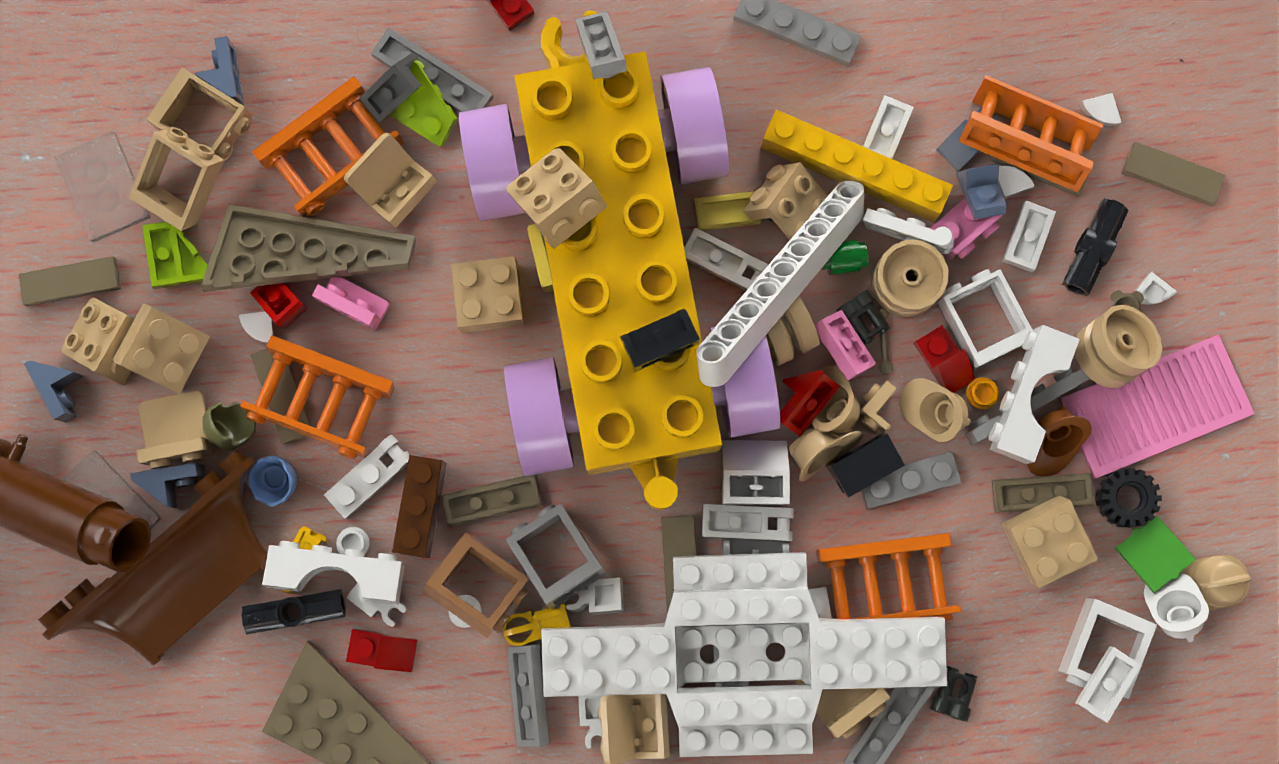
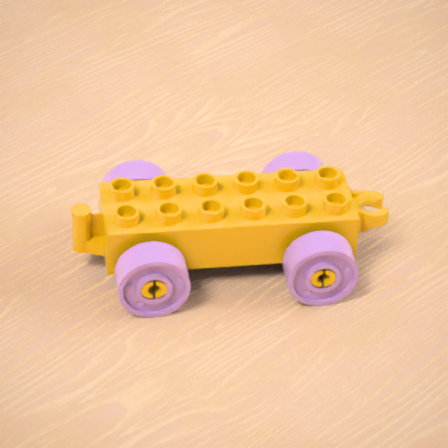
(616, 268)

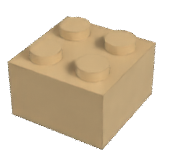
(487, 294)
(161, 348)
(1049, 541)

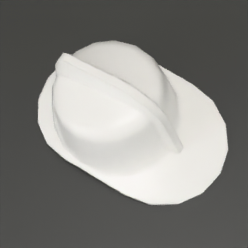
(1178, 607)

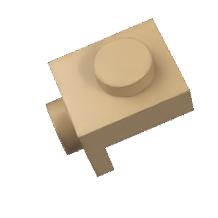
(876, 399)

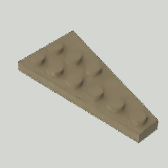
(279, 248)
(333, 719)

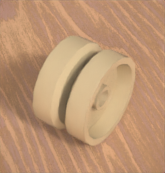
(924, 266)
(792, 329)
(1118, 346)

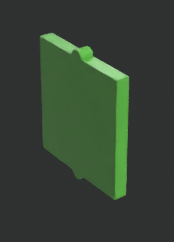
(1155, 554)

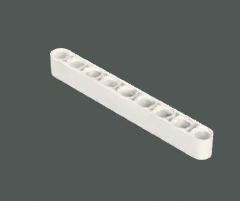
(780, 284)

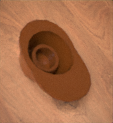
(1061, 441)

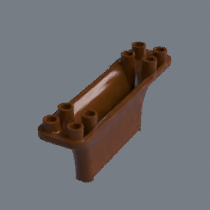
(180, 576)

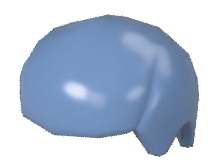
(272, 480)

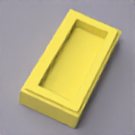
(723, 211)
(540, 257)

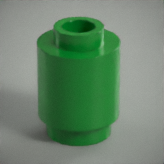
(848, 258)

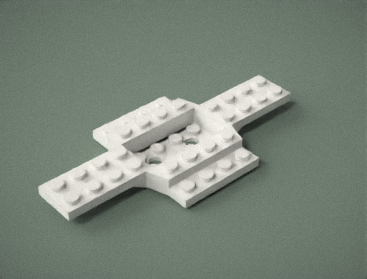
(741, 609)

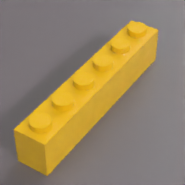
(849, 161)

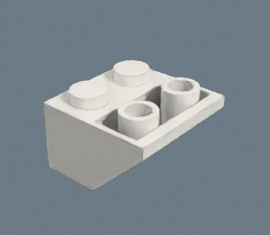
(755, 473)

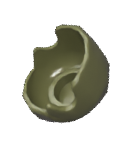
(227, 426)

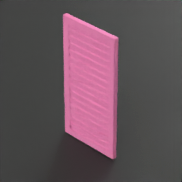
(1161, 408)

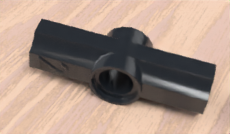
(1095, 247)
(274, 614)

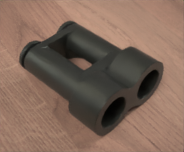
(862, 305)
(955, 707)

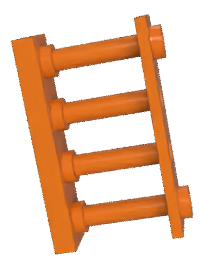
(300, 135)
(1023, 149)
(314, 365)
(900, 552)

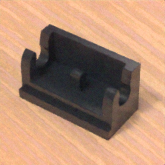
(660, 340)
(865, 465)

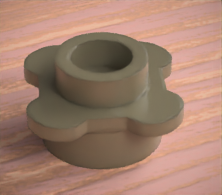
(1133, 299)

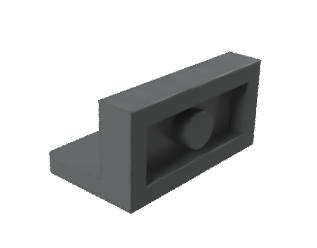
(391, 89)

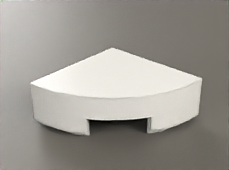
(1102, 109)
(1013, 181)
(1155, 290)
(258, 325)

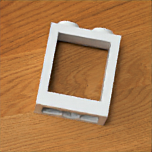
(1009, 305)
(1090, 611)

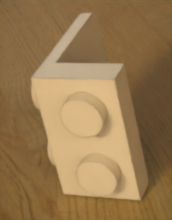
(389, 180)
(557, 196)
(786, 197)
(98, 338)
(173, 430)
(846, 707)
(634, 727)

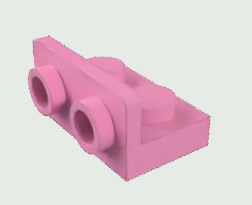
(965, 228)
(352, 302)
(844, 345)

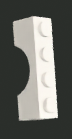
(1018, 431)
(292, 568)

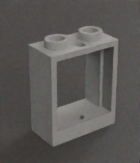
(573, 582)

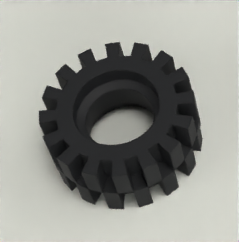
(1145, 488)

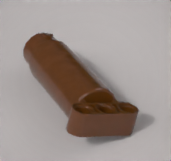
(67, 516)

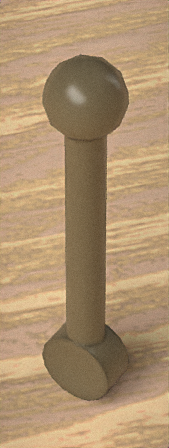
(886, 367)

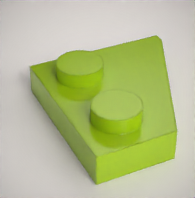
(426, 109)
(171, 256)

